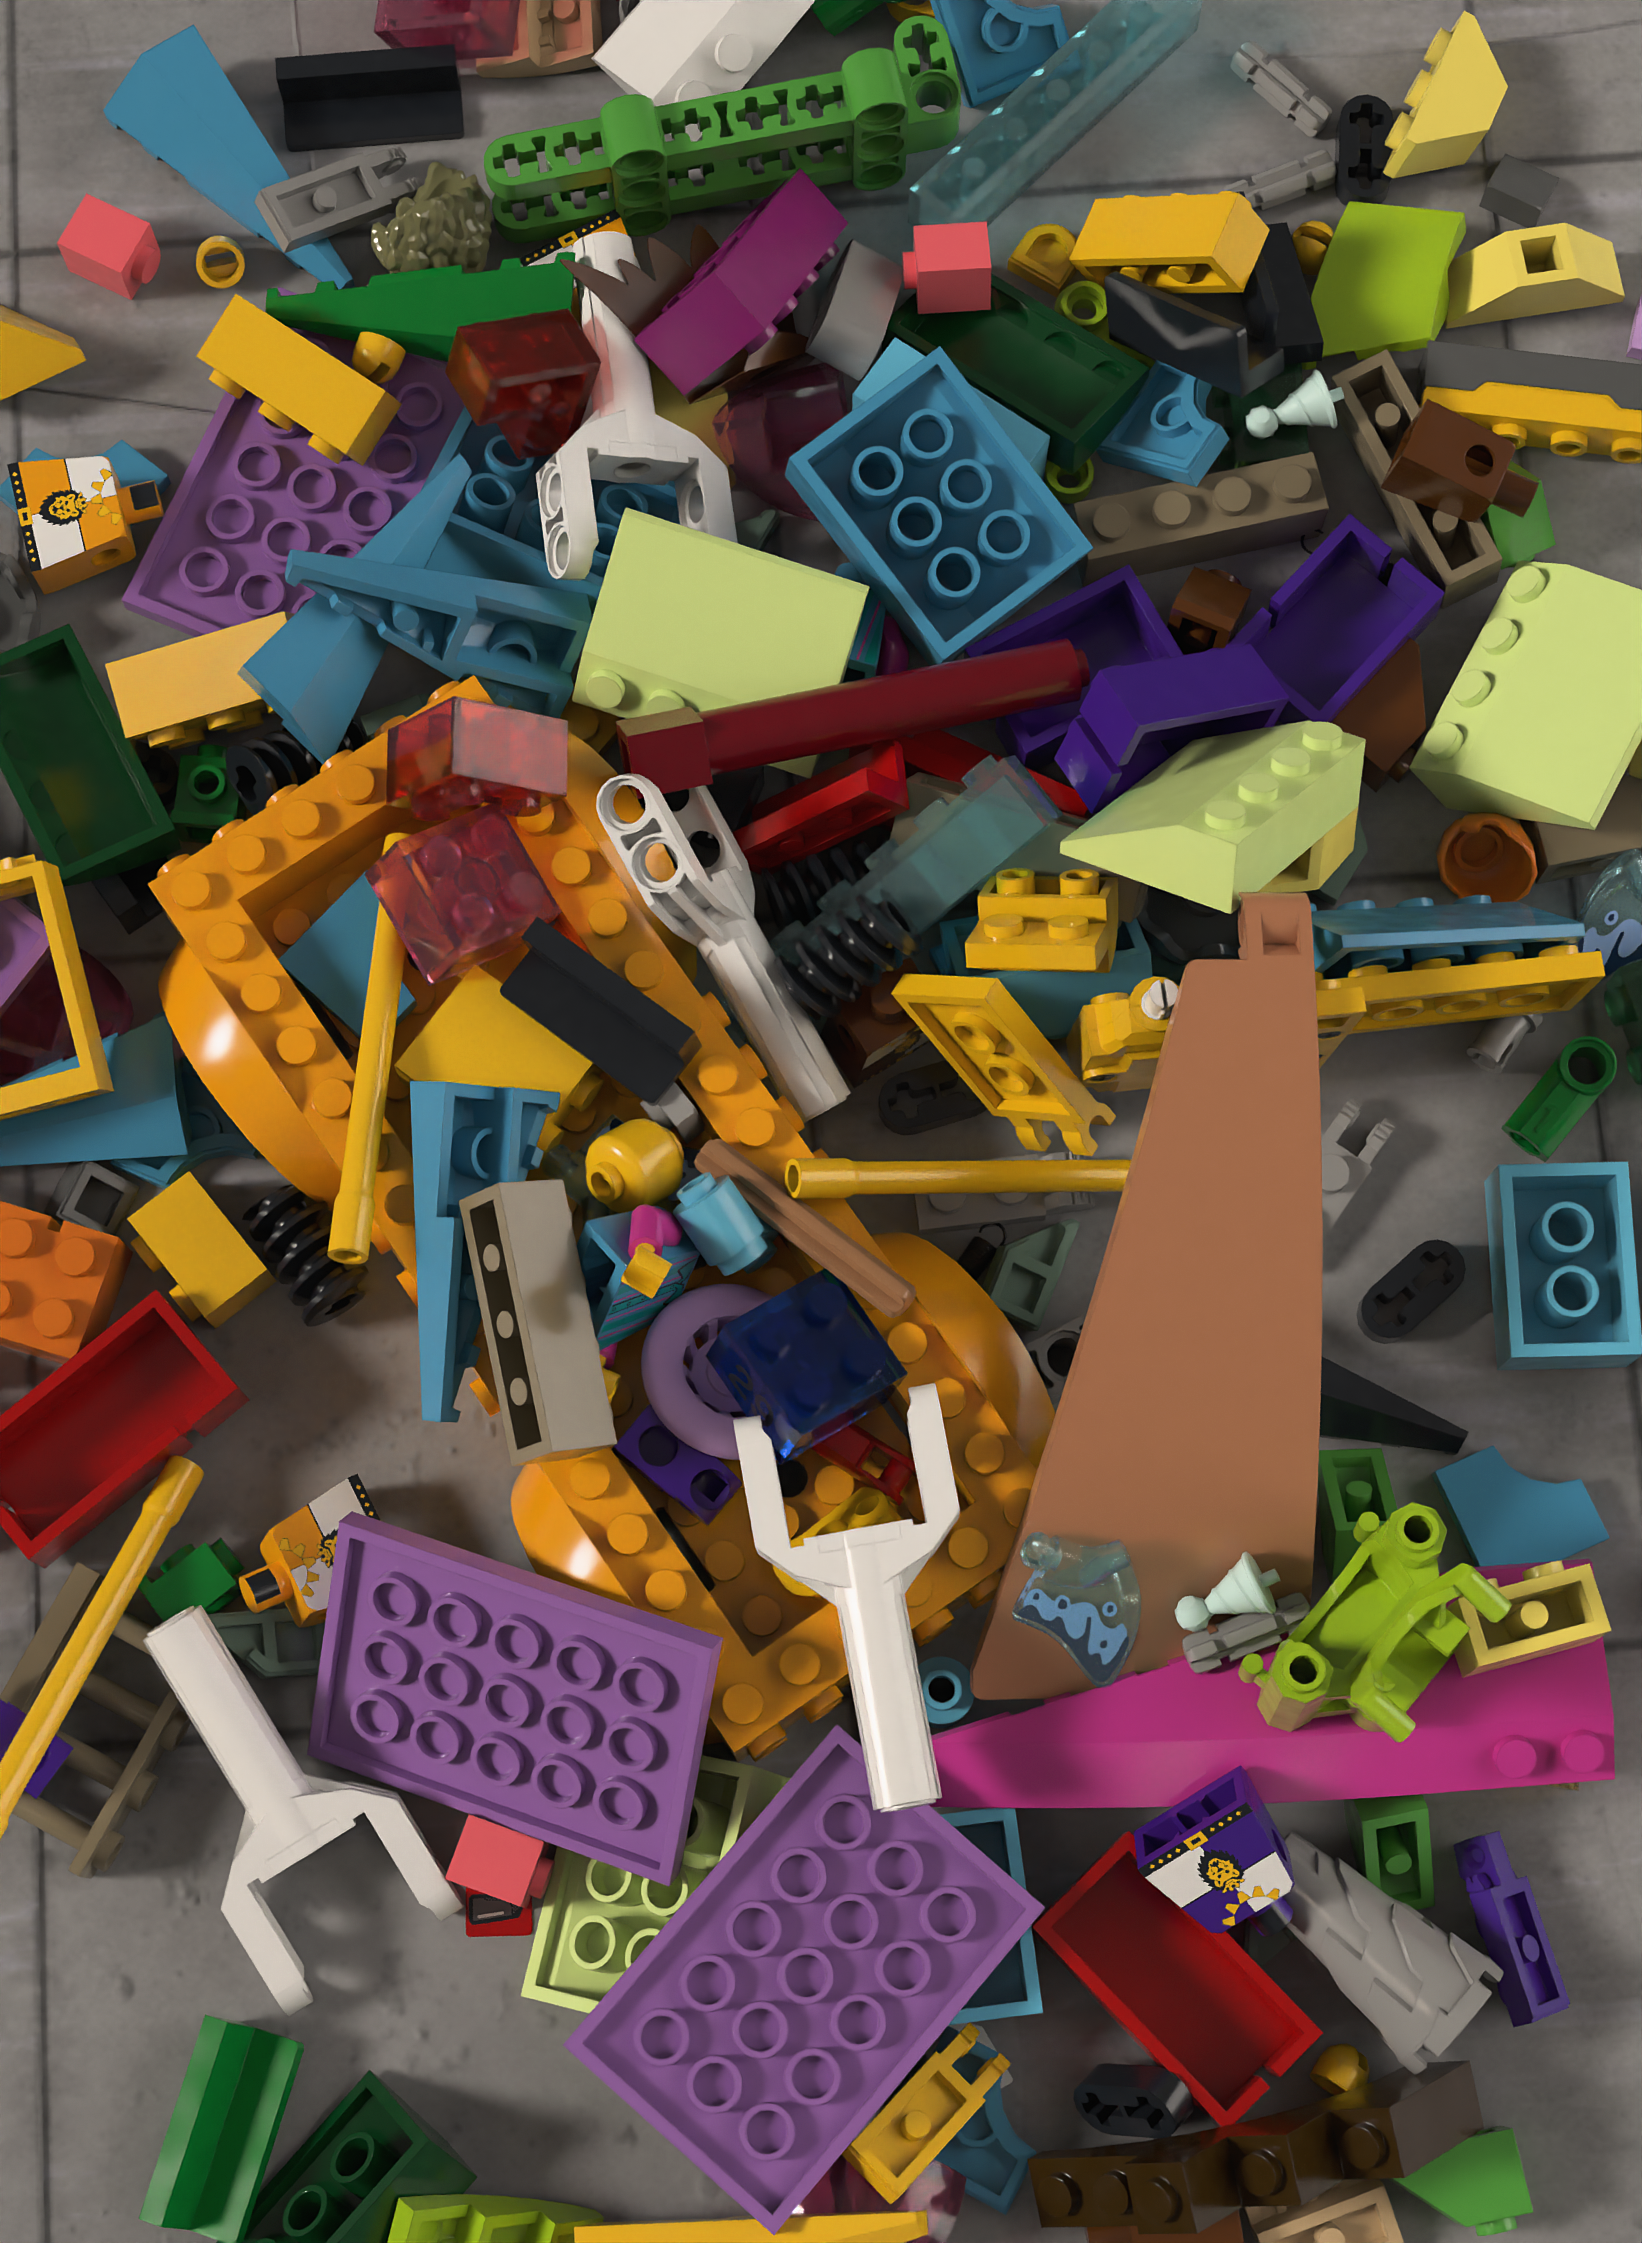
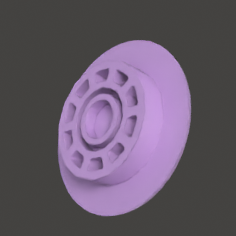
(695, 1399)

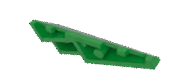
(427, 305)

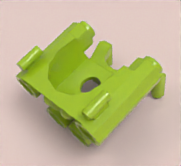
(1374, 1630)

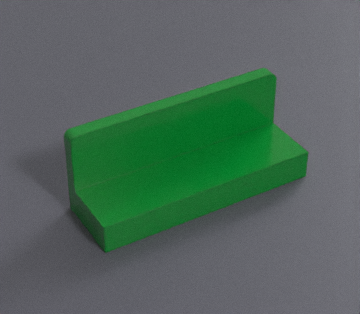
(222, 2130)

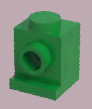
(198, 814)
(194, 1579)

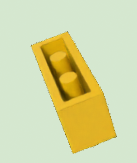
(1172, 241)
(297, 382)

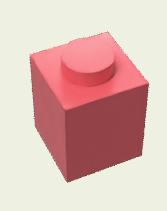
(110, 247)
(949, 267)
(500, 1862)

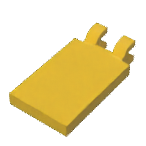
(1003, 1057)

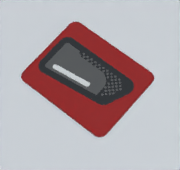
(494, 1917)

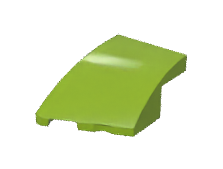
(1385, 279)
(486, 2219)

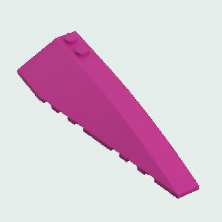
(1177, 1731)

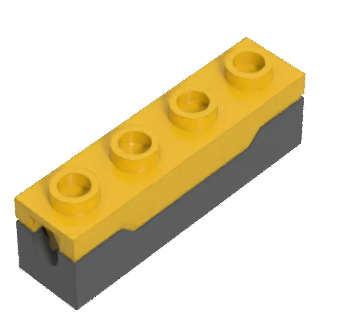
(1539, 397)

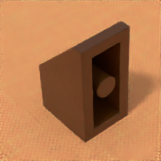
(1207, 610)
(1389, 717)

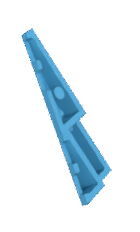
(197, 124)
(504, 633)
(324, 661)
(136, 1120)
(460, 1145)

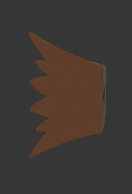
(643, 298)

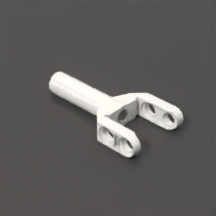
(622, 436)
(716, 914)
(867, 1580)
(285, 1808)

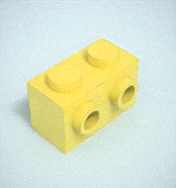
(1547, 1615)

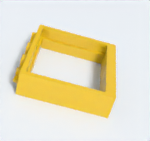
(93, 1077)

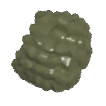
(437, 226)

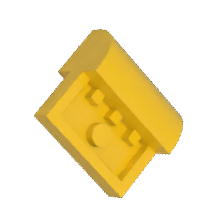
(1045, 922)

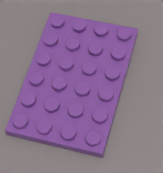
(268, 492)
(513, 1697)
(802, 1981)

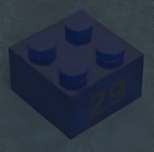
(806, 1363)

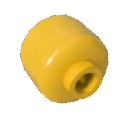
(634, 1165)

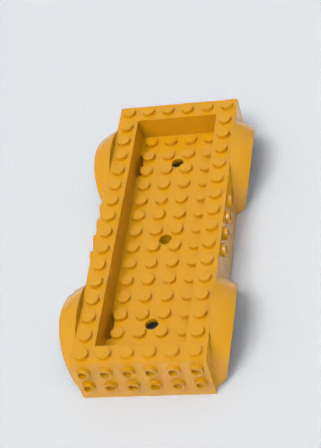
(593, 1514)

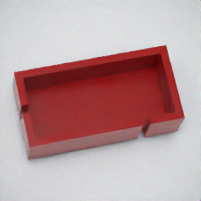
(106, 1427)
(1175, 1985)

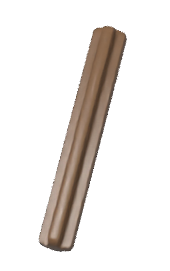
(809, 1230)

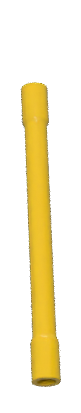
(844, 1177)
(355, 1203)
(159, 1514)

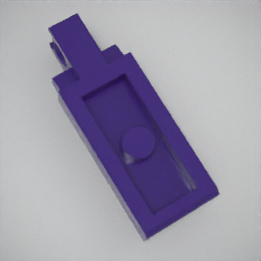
(1511, 1930)

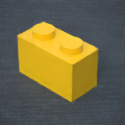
(200, 1250)

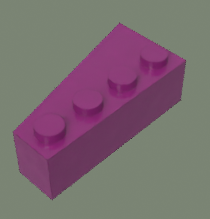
(746, 284)

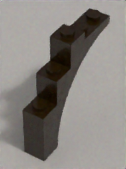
(1268, 2161)

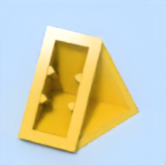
(32, 352)

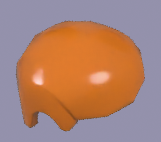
(1487, 857)

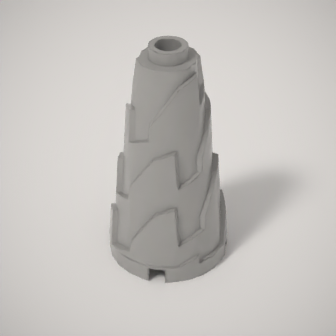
(1386, 1956)

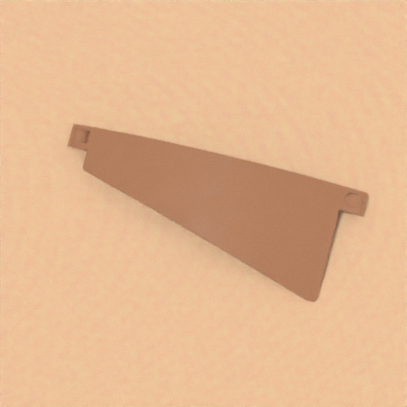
(1204, 1332)

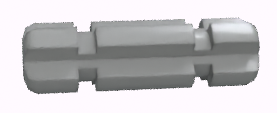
(1281, 88)
(1287, 180)
(1244, 1634)

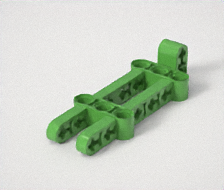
(874, 126)

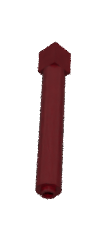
(688, 747)

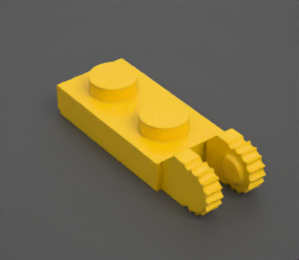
(922, 2118)

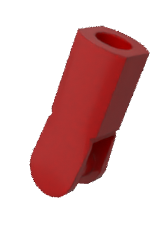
(852, 1448)

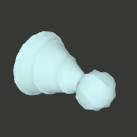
(1307, 405)
(1238, 1592)

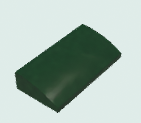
(1033, 366)
(74, 765)

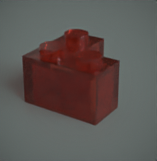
(526, 377)
(475, 755)

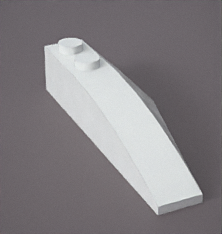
(695, 46)

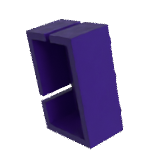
(1107, 621)
(1339, 622)
(1166, 703)

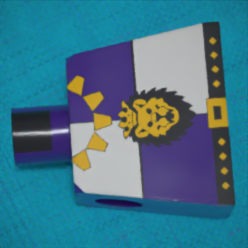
(1220, 1857)

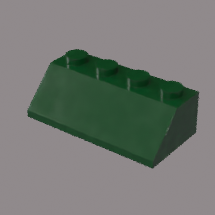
(354, 2171)

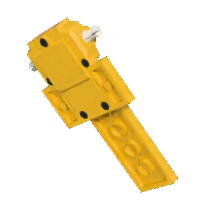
(1122, 1035)

